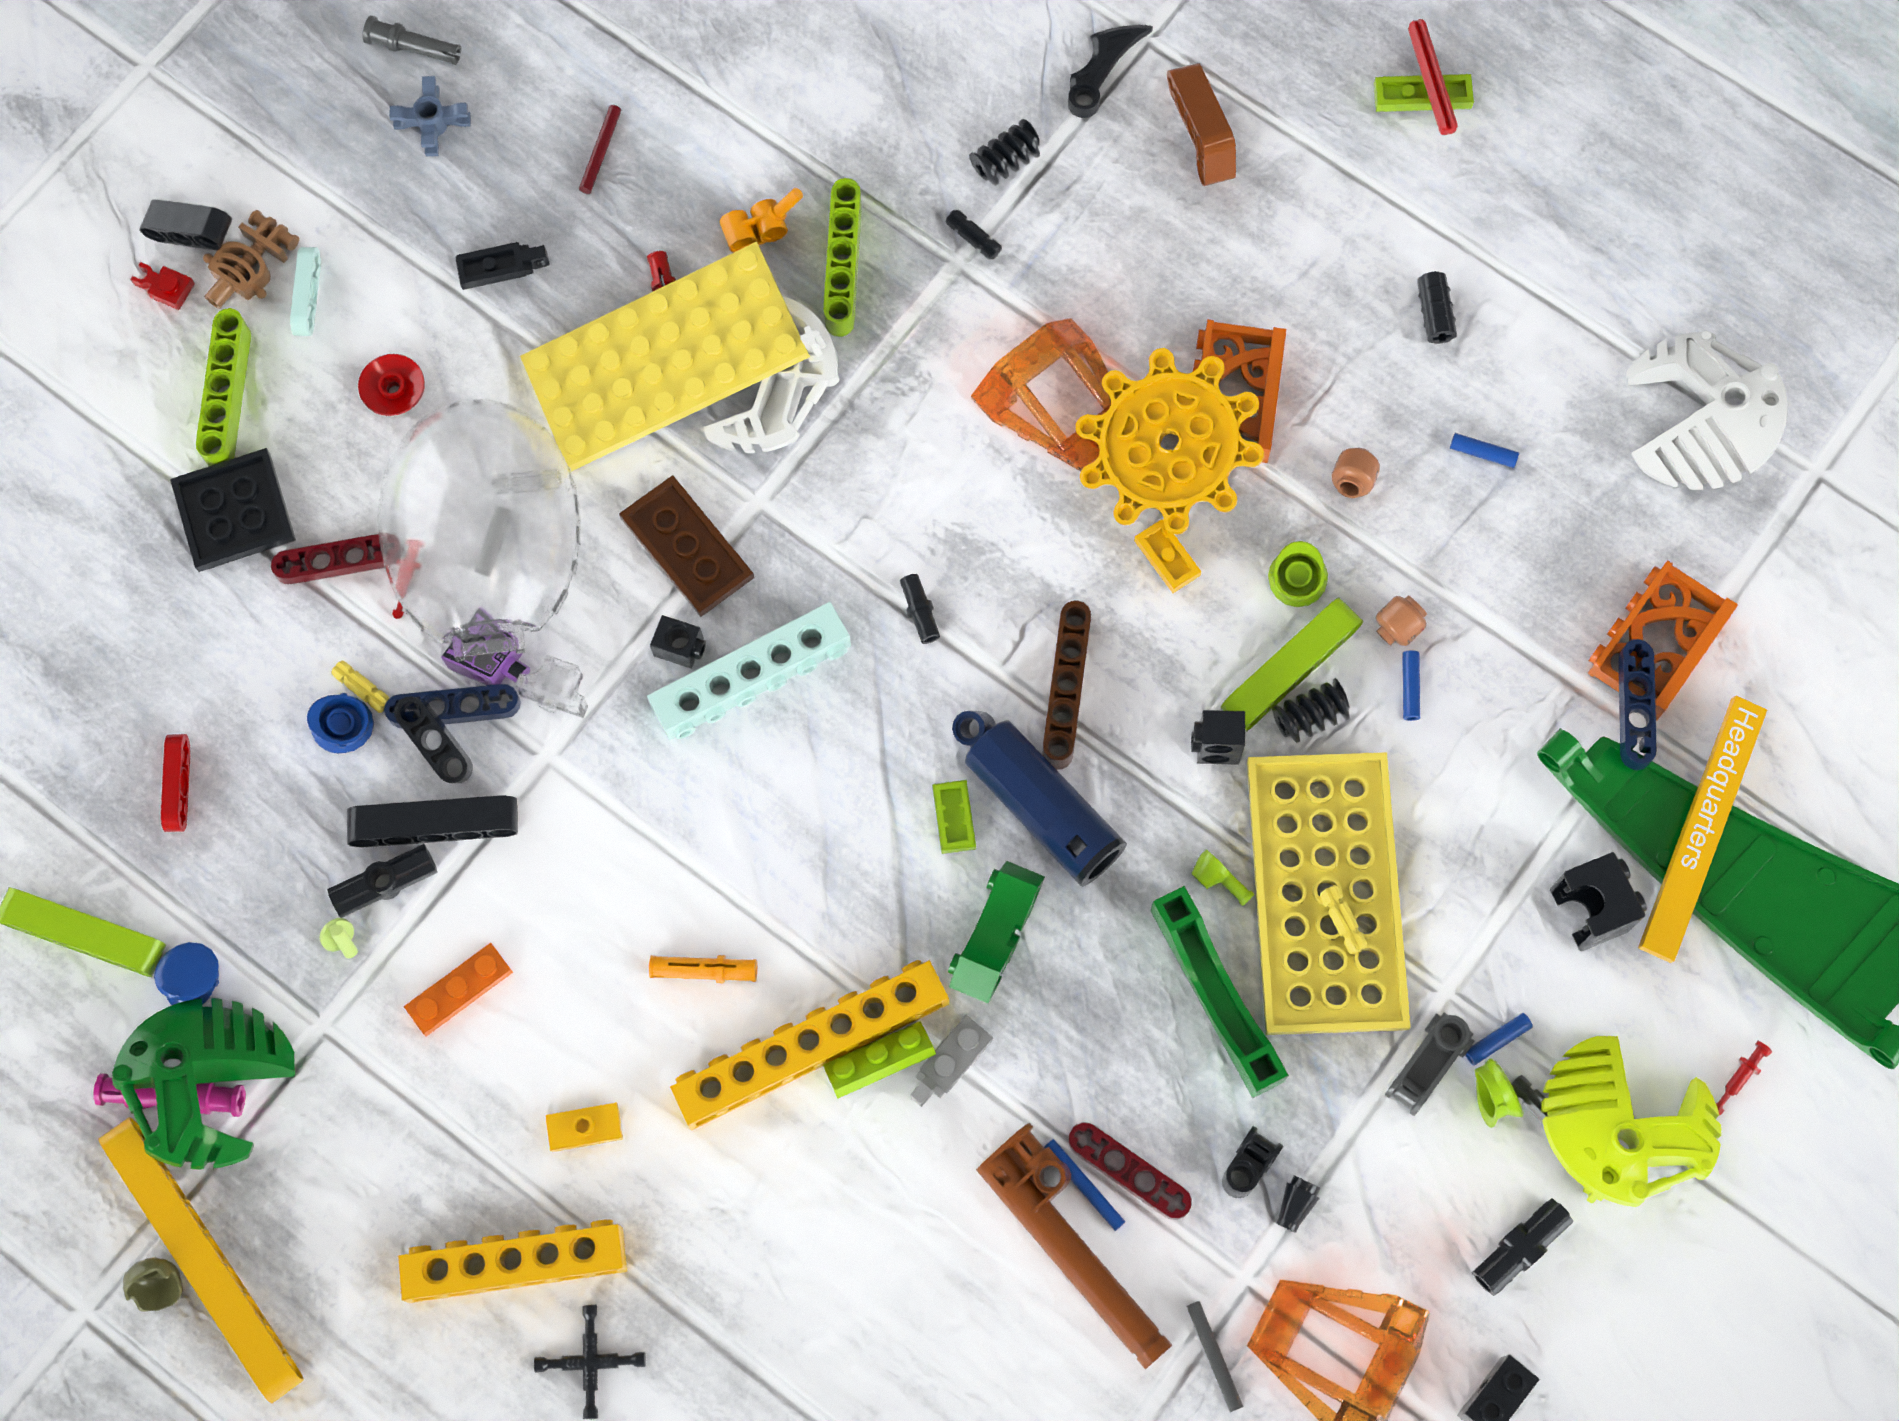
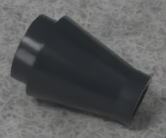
(1297, 1202)

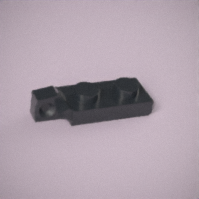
(499, 264)

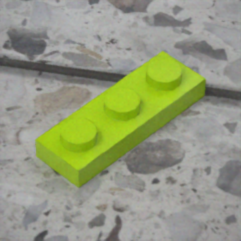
(1410, 93)
(879, 1059)

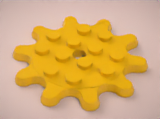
(1161, 406)

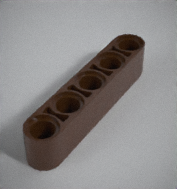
(1064, 669)

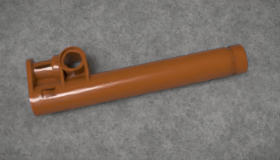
(1019, 1182)

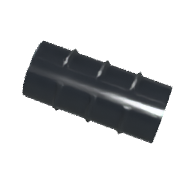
(1436, 307)

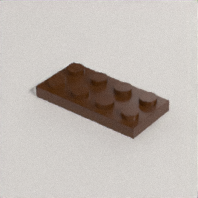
(686, 545)

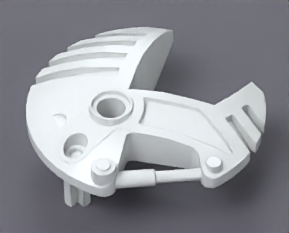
(779, 394)
(1720, 437)

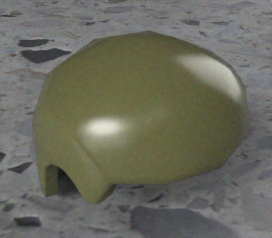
(153, 1284)

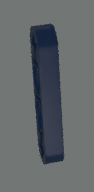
(453, 698)
(1633, 703)

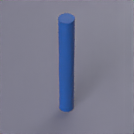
(1087, 1188)

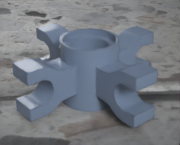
(427, 105)

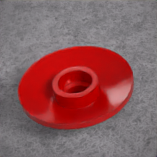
(386, 373)

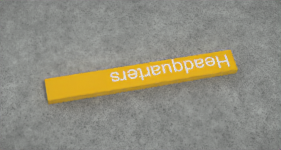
(1702, 829)

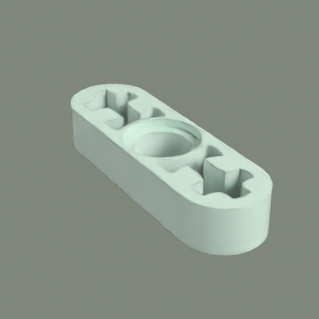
(305, 291)

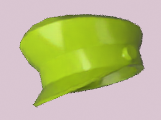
(1298, 574)
(1495, 1094)

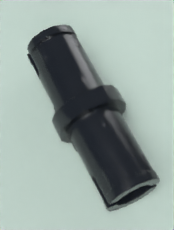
(919, 608)

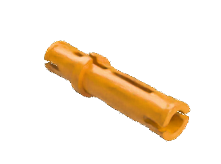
(703, 968)

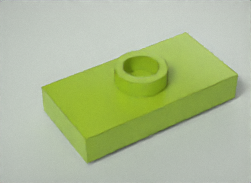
(954, 816)

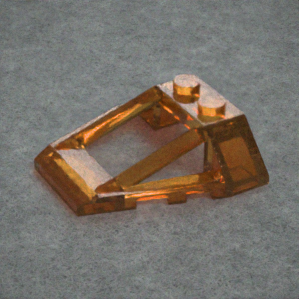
(1026, 361)
(1398, 1349)

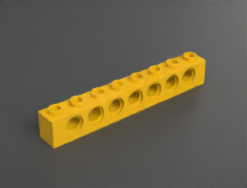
(800, 1062)

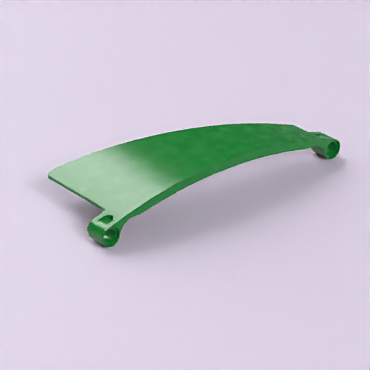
(1779, 902)

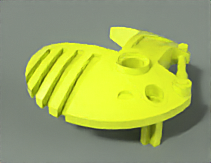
(1593, 1109)

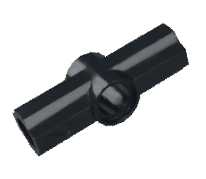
(362, 891)
(1522, 1247)

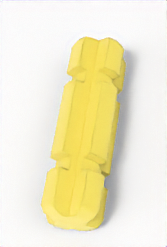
(360, 686)
(1343, 919)

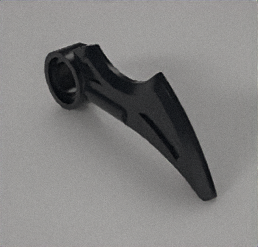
(1107, 50)

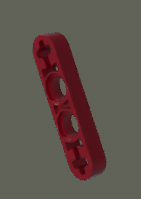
(337, 565)
(1126, 1175)

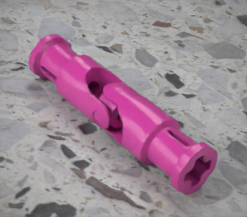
(210, 1096)

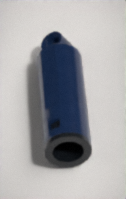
(1039, 796)

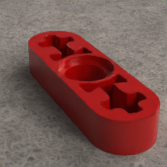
(175, 783)

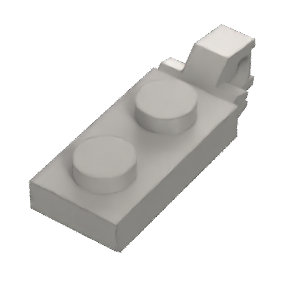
(951, 1060)

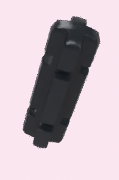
(973, 234)

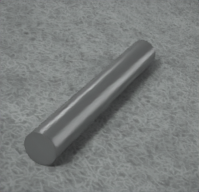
(1214, 1356)

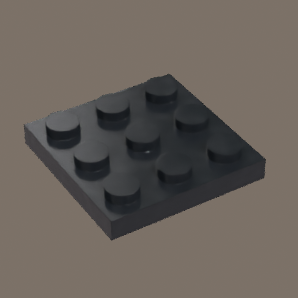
(232, 510)

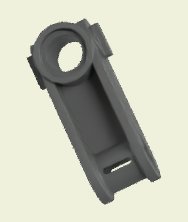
(1430, 1062)

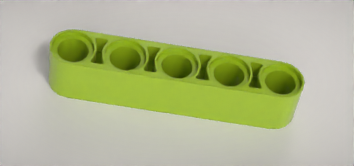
(841, 243)
(217, 376)
(1293, 662)
(80, 932)

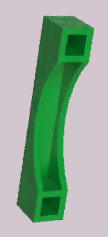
(1236, 1028)

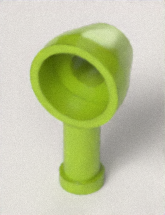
(1211, 871)

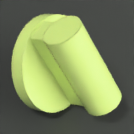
(338, 936)

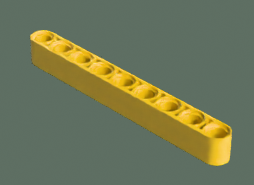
(202, 1262)

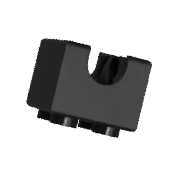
(1606, 894)

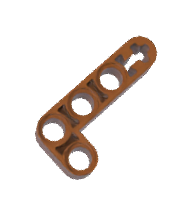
(1204, 123)

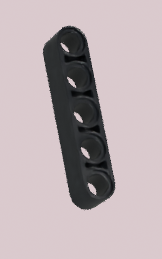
(432, 821)

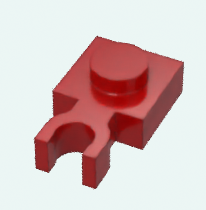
(166, 286)

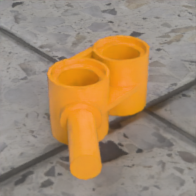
(764, 226)

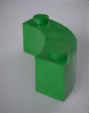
(993, 939)

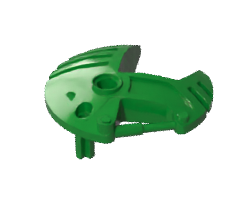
(212, 1047)

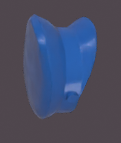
(340, 723)
(187, 973)

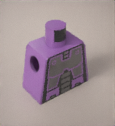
(487, 668)

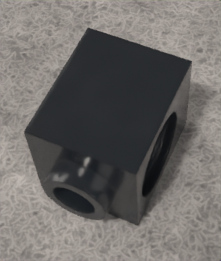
(672, 629)

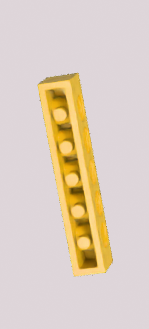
(417, 1266)

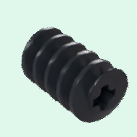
(1006, 151)
(1312, 710)

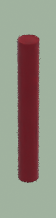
(600, 149)

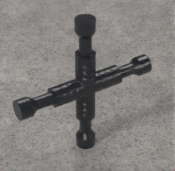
(590, 1362)

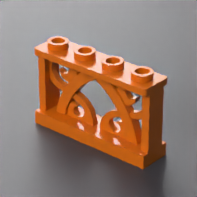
(1267, 359)
(1704, 623)

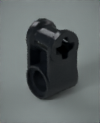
(1254, 1159)

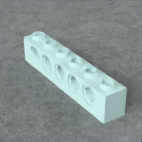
(758, 654)

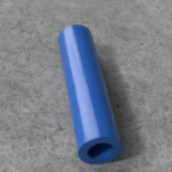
(1484, 450)
(1411, 685)
(1499, 1039)

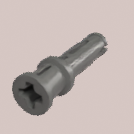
(398, 38)

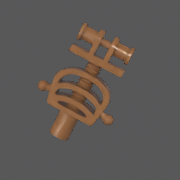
(229, 279)

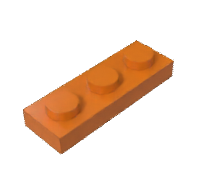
(458, 989)

